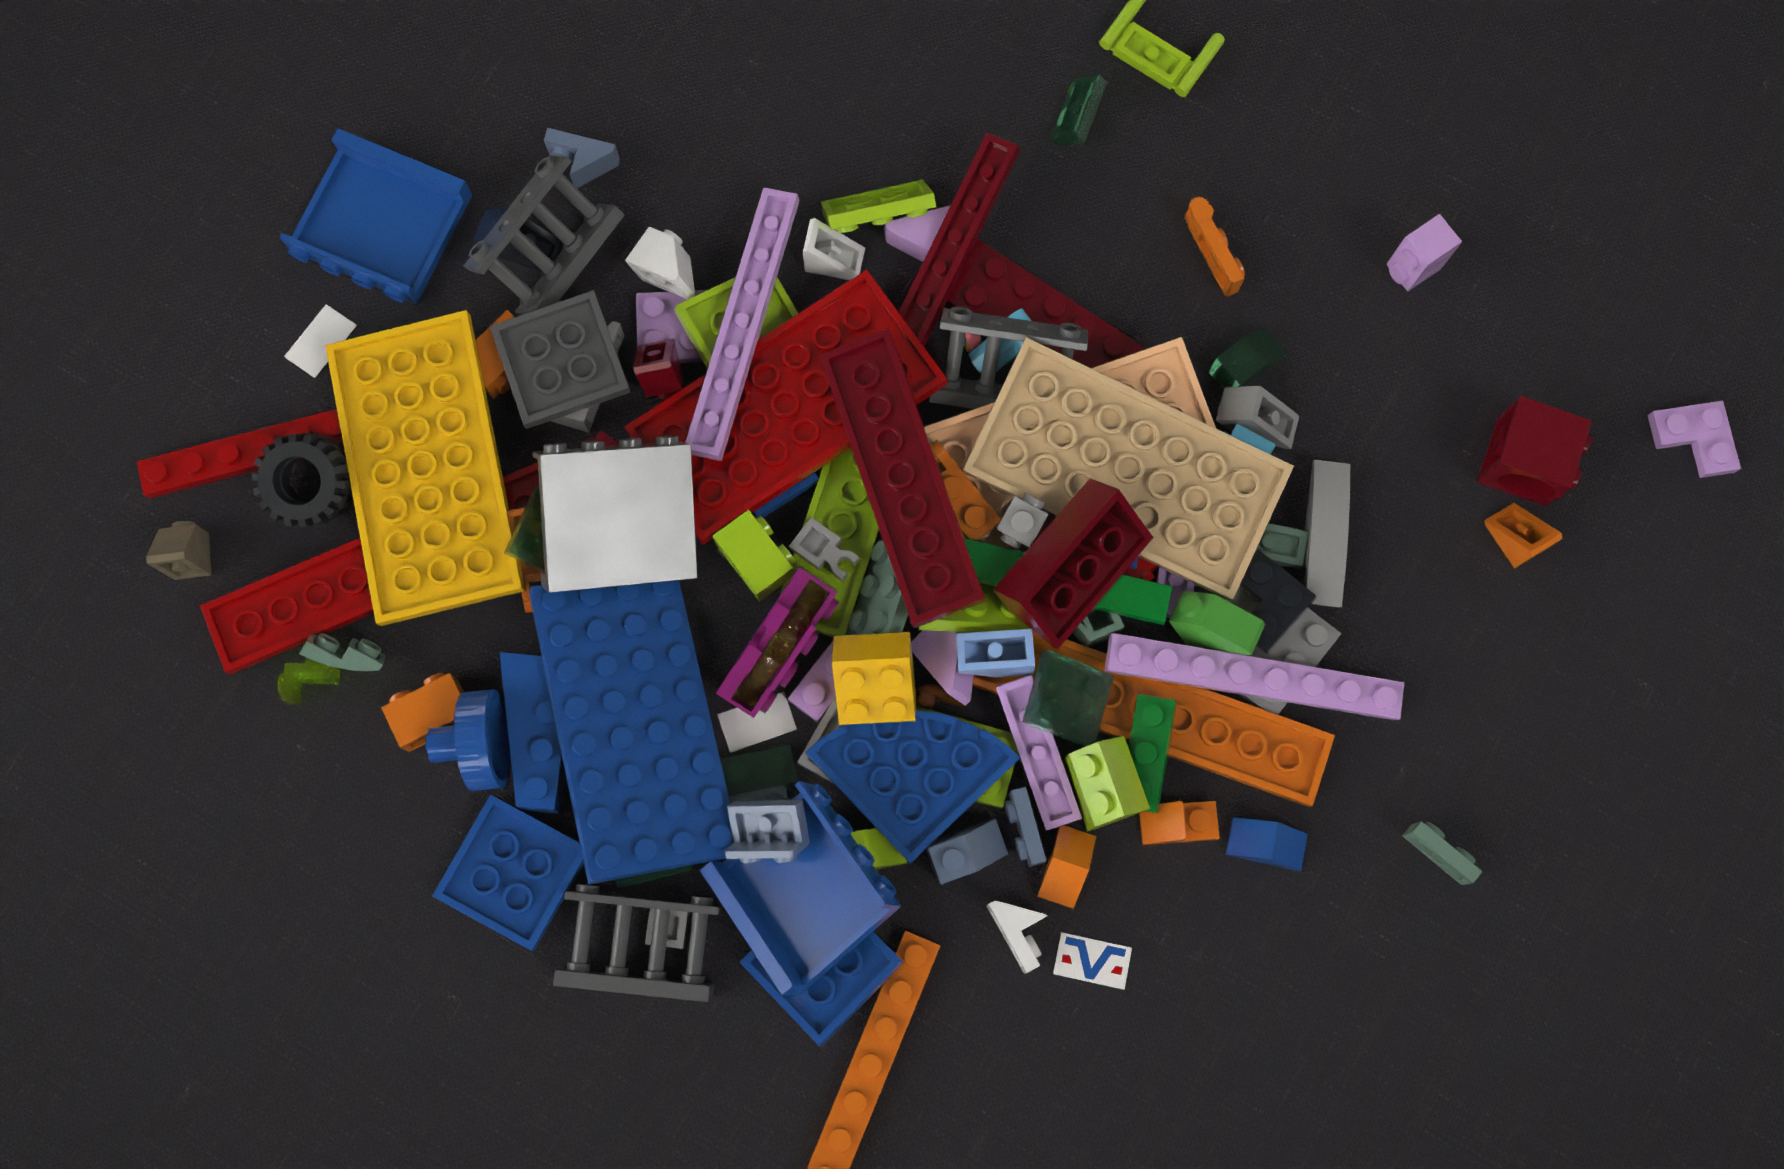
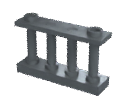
(577, 246)
(985, 391)
(616, 976)

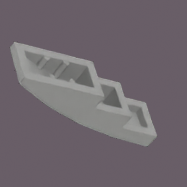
(1327, 532)

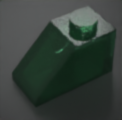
(1246, 360)

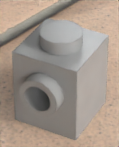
(1022, 521)

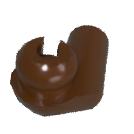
(929, 692)

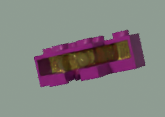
(777, 642)

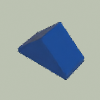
(1267, 843)

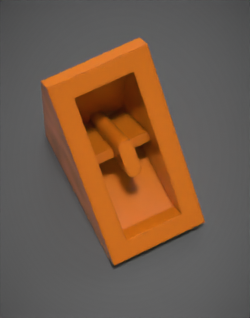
(1521, 534)
(1067, 866)

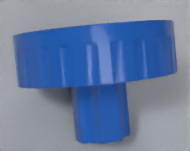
(475, 741)

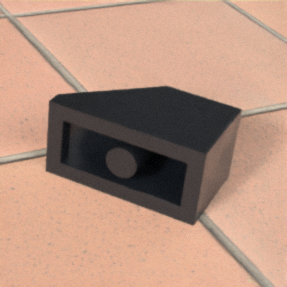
(541, 238)

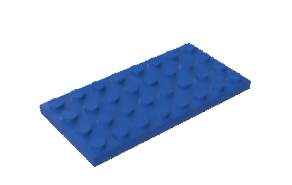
(633, 728)

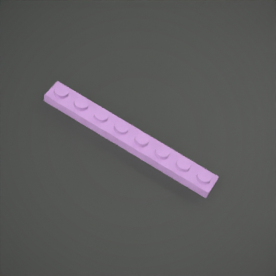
(742, 324)
(1254, 676)

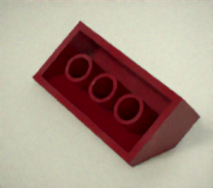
(1074, 562)

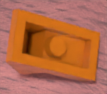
(1180, 823)

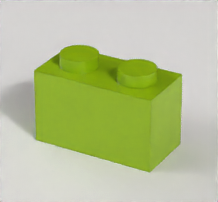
(754, 554)

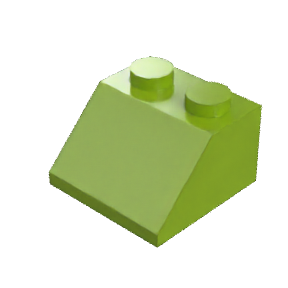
(1105, 782)

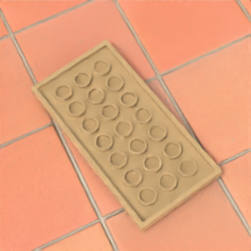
(1187, 481)

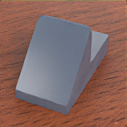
(589, 156)

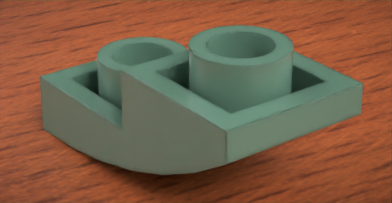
(358, 656)

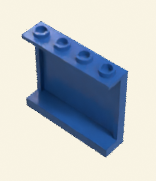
(379, 218)
(806, 910)

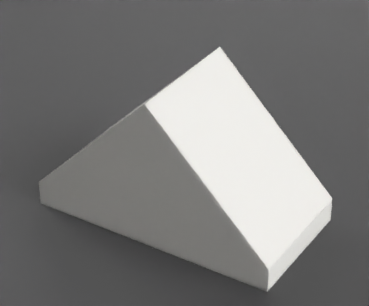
(831, 252)

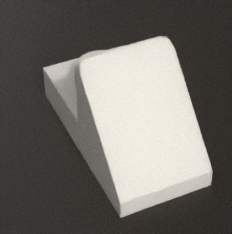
(1011, 922)

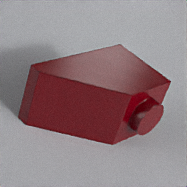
(659, 369)

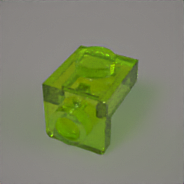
(304, 673)

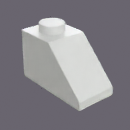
(663, 262)

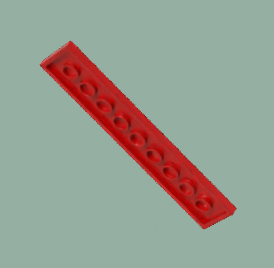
(308, 597)

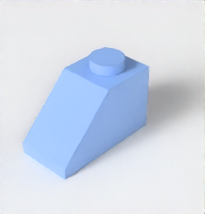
(996, 653)

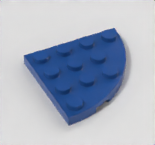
(912, 774)

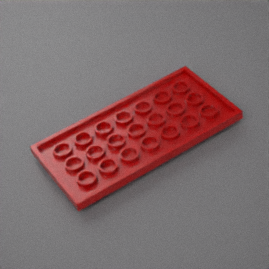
(787, 408)

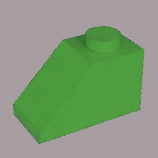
(1215, 624)

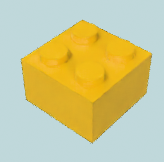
(874, 678)

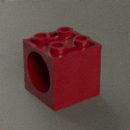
(1535, 451)

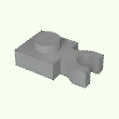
(819, 547)

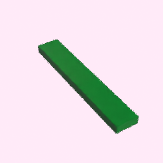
(1127, 596)

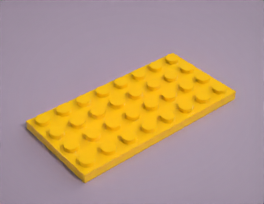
(423, 468)

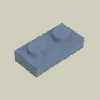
(1029, 842)

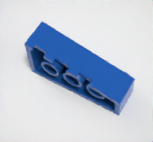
(532, 735)

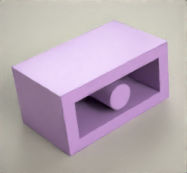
(1423, 253)

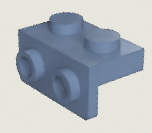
(767, 830)

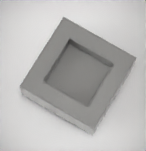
(676, 930)

